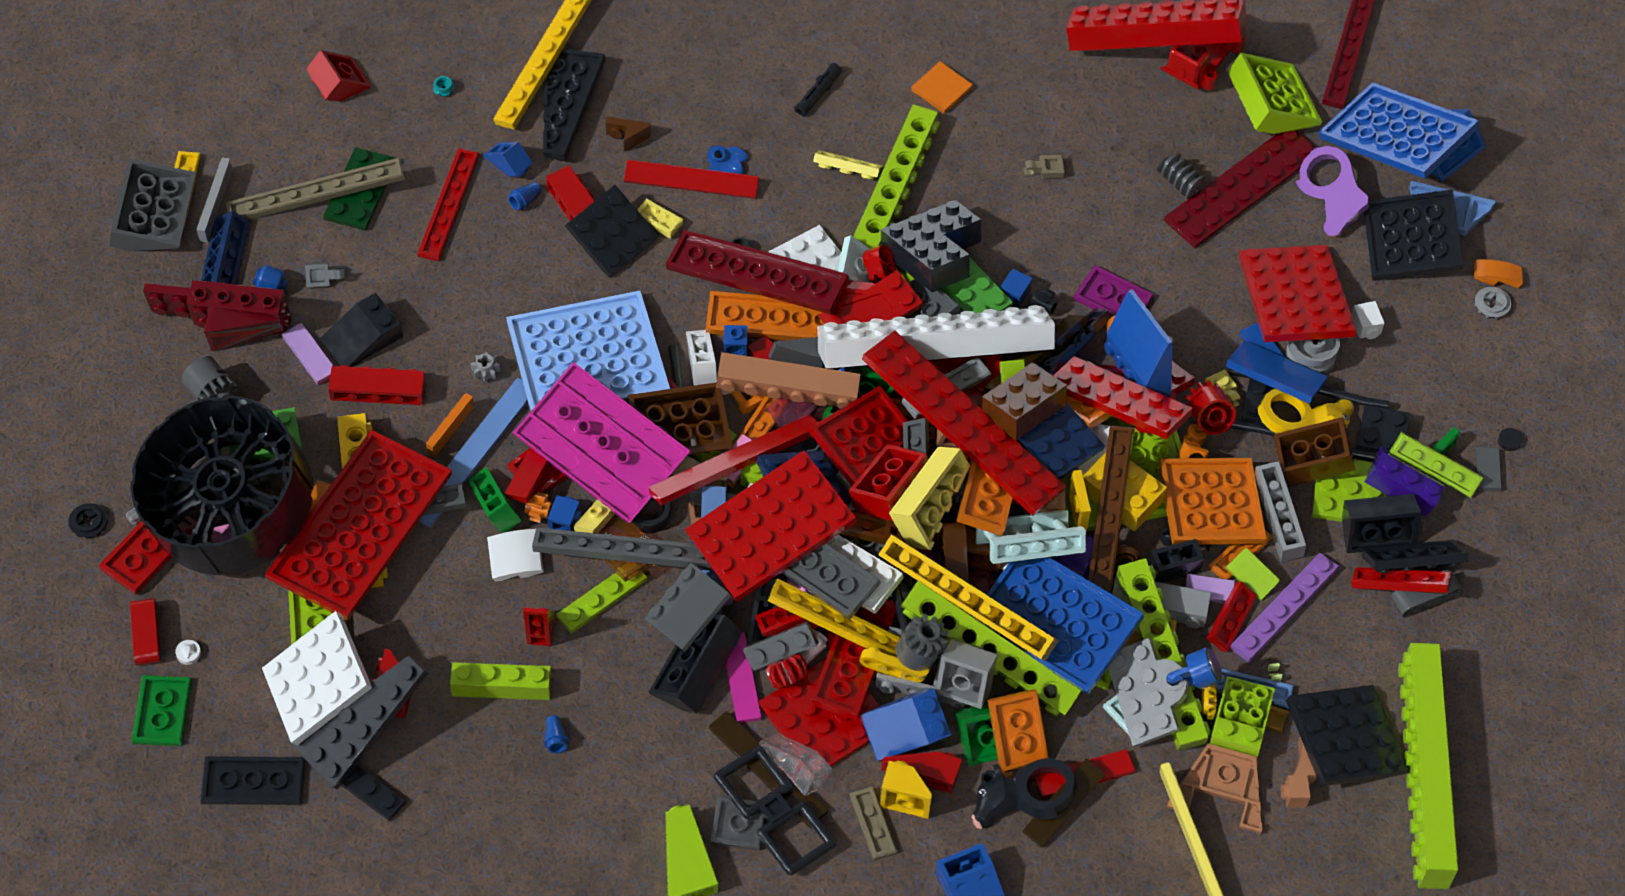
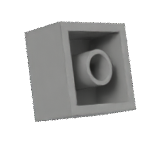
(966, 673)

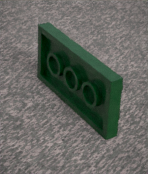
(358, 207)

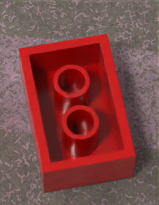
(886, 480)

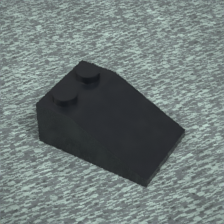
(362, 331)

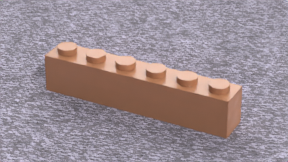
(787, 380)

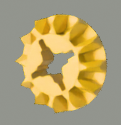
(1208, 702)

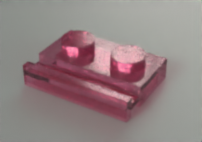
(786, 411)

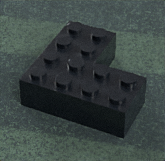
(933, 244)

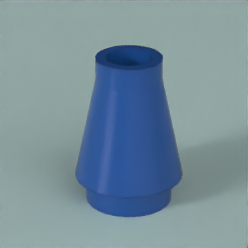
(523, 196)
(555, 736)

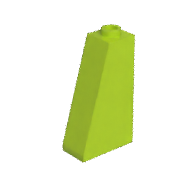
(687, 860)

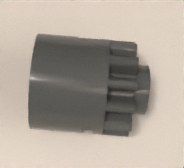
(208, 379)
(921, 643)

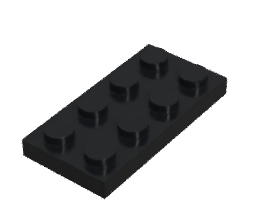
(1414, 555)

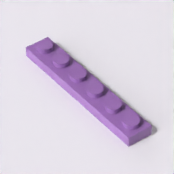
(1284, 607)

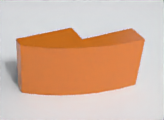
(1493, 271)

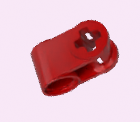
(879, 262)

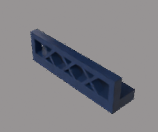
(228, 252)

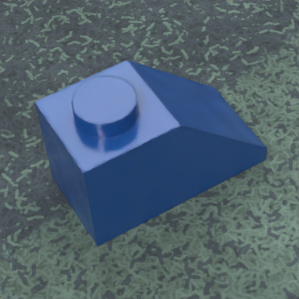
(509, 158)

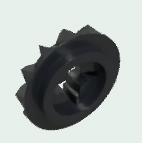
(91, 511)

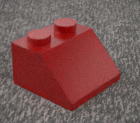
(337, 76)

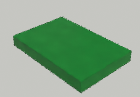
(161, 710)

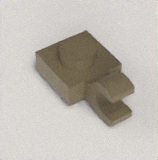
(1048, 165)

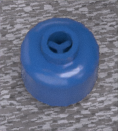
(270, 278)

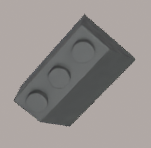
(687, 607)

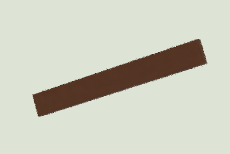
(1111, 507)

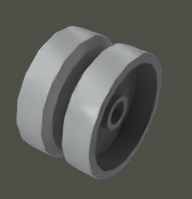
(1314, 354)

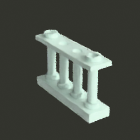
(1034, 537)

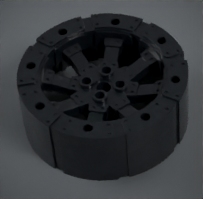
(185, 440)

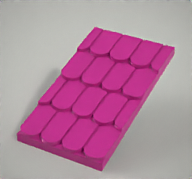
(600, 442)

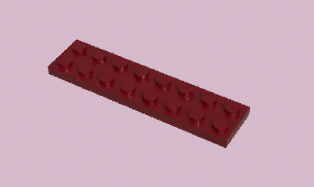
(1239, 187)
(757, 271)

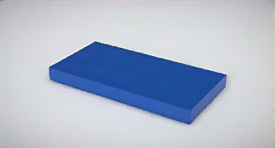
(1276, 371)

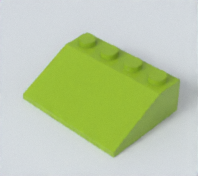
(1272, 94)

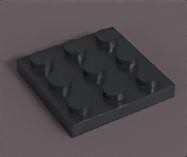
(611, 231)

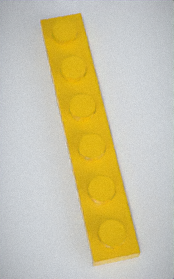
(820, 613)

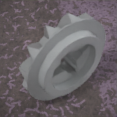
(1502, 302)

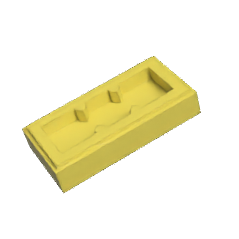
(660, 218)
(594, 518)

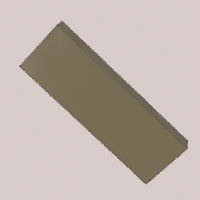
(873, 823)

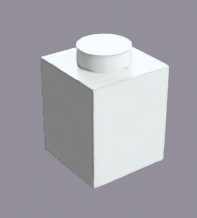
(1367, 320)

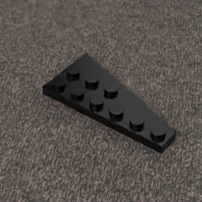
(566, 97)
(1096, 320)
(348, 736)

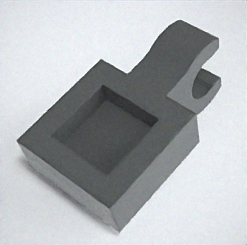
(319, 274)

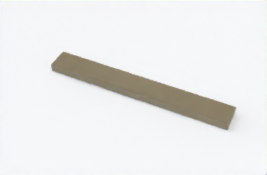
(318, 190)

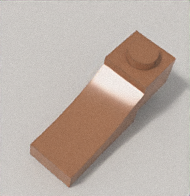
(1296, 786)

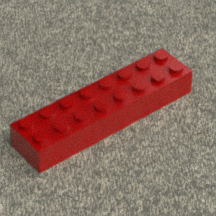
(1156, 24)

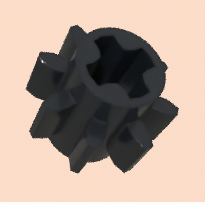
(1044, 299)

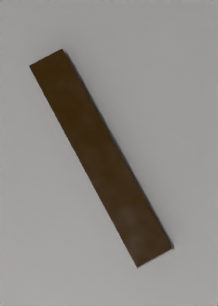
(1063, 332)
(739, 742)

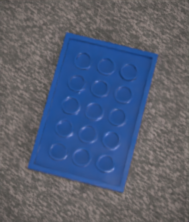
(1399, 130)
(1074, 611)

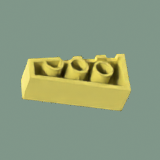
(929, 496)

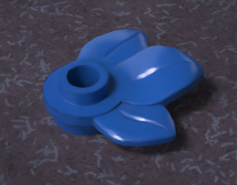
(730, 161)

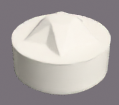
(188, 652)

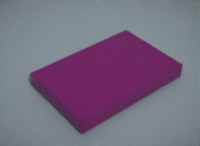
(1107, 291)

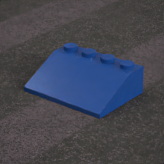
(1140, 346)

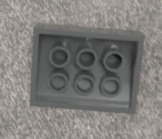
(151, 207)

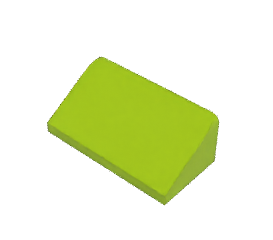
(1252, 573)

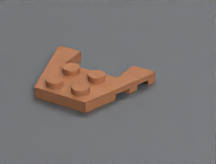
(1226, 776)

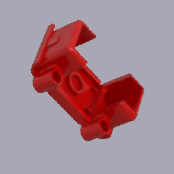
(1198, 63)

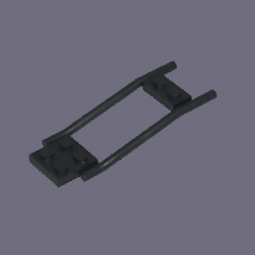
(1377, 427)

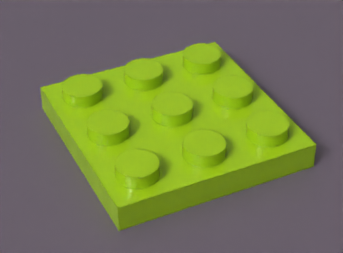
(1333, 490)

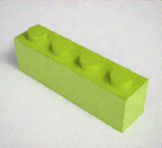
(501, 681)

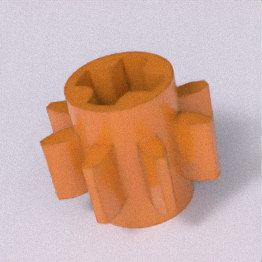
(538, 507)

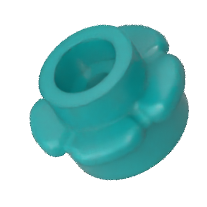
(440, 82)

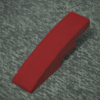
(779, 620)

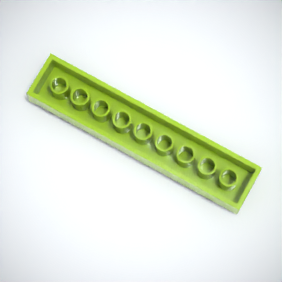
(1428, 766)

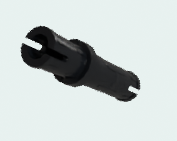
(822, 83)

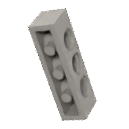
(1280, 511)

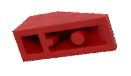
(539, 626)
(935, 768)

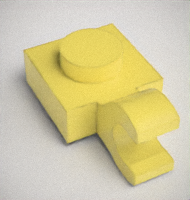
(1226, 384)

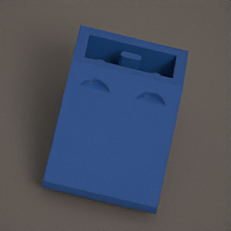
(968, 874)

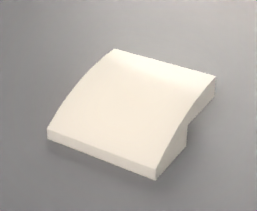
(513, 555)

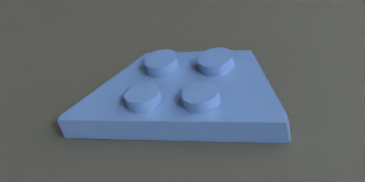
(1469, 208)

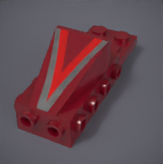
(228, 322)

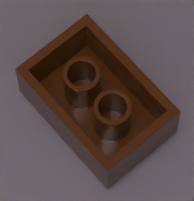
(1024, 400)
(1314, 452)

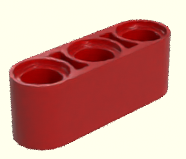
(144, 631)

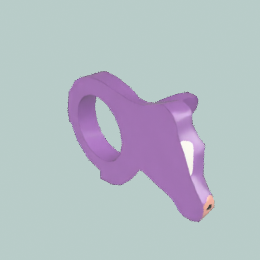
(1342, 198)

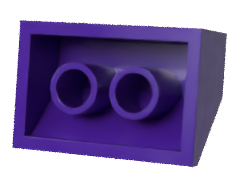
(1398, 477)

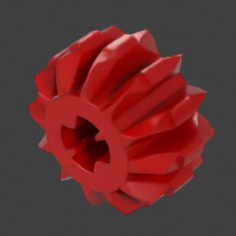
(787, 671)

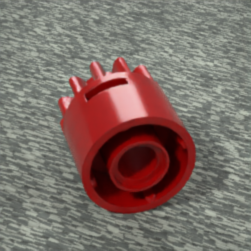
(1211, 408)

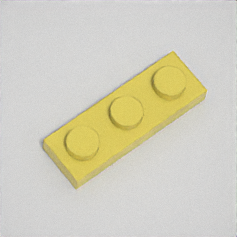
(847, 165)

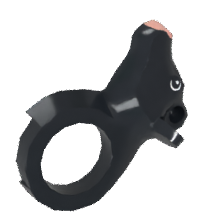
(1004, 792)

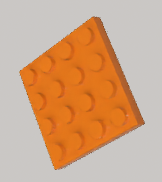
(1212, 501)

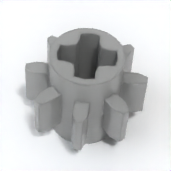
(485, 372)

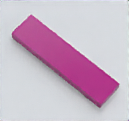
(742, 684)

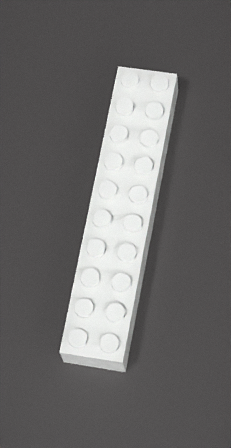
(941, 335)

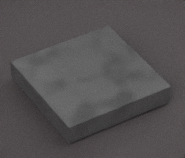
(733, 829)

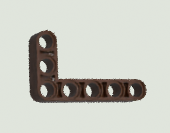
(952, 555)

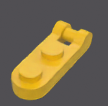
(890, 665)

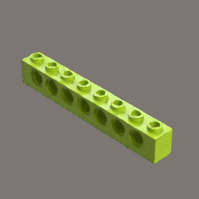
(900, 167)
(1142, 573)
(1065, 692)

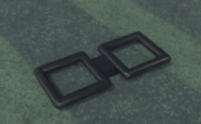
(774, 810)

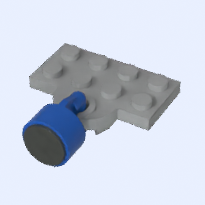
(1153, 687)

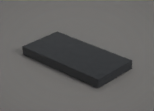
(252, 780)

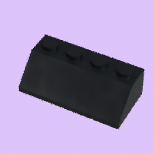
(692, 673)

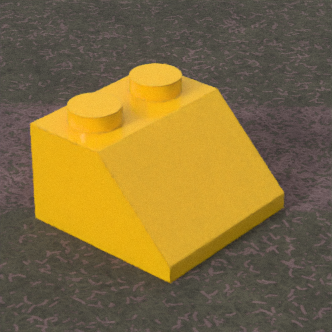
(905, 790)

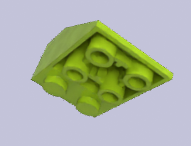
(1242, 716)

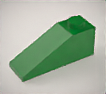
(494, 501)

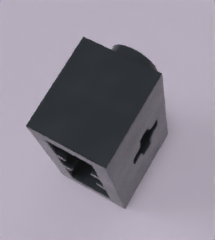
(1176, 561)

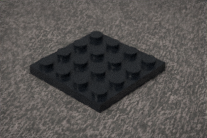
(1413, 235)
(1347, 735)

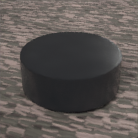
(1509, 439)

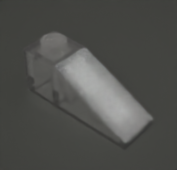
(800, 763)

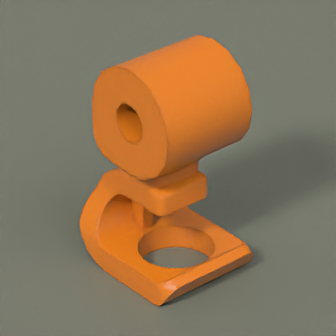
(1193, 442)

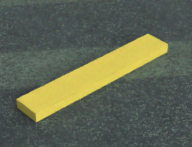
(1190, 830)

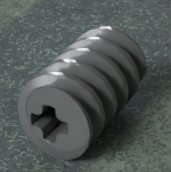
(1180, 175)

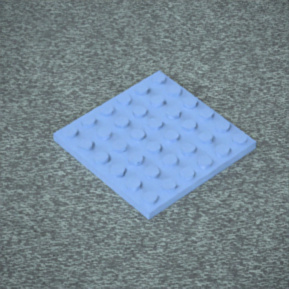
(602, 336)

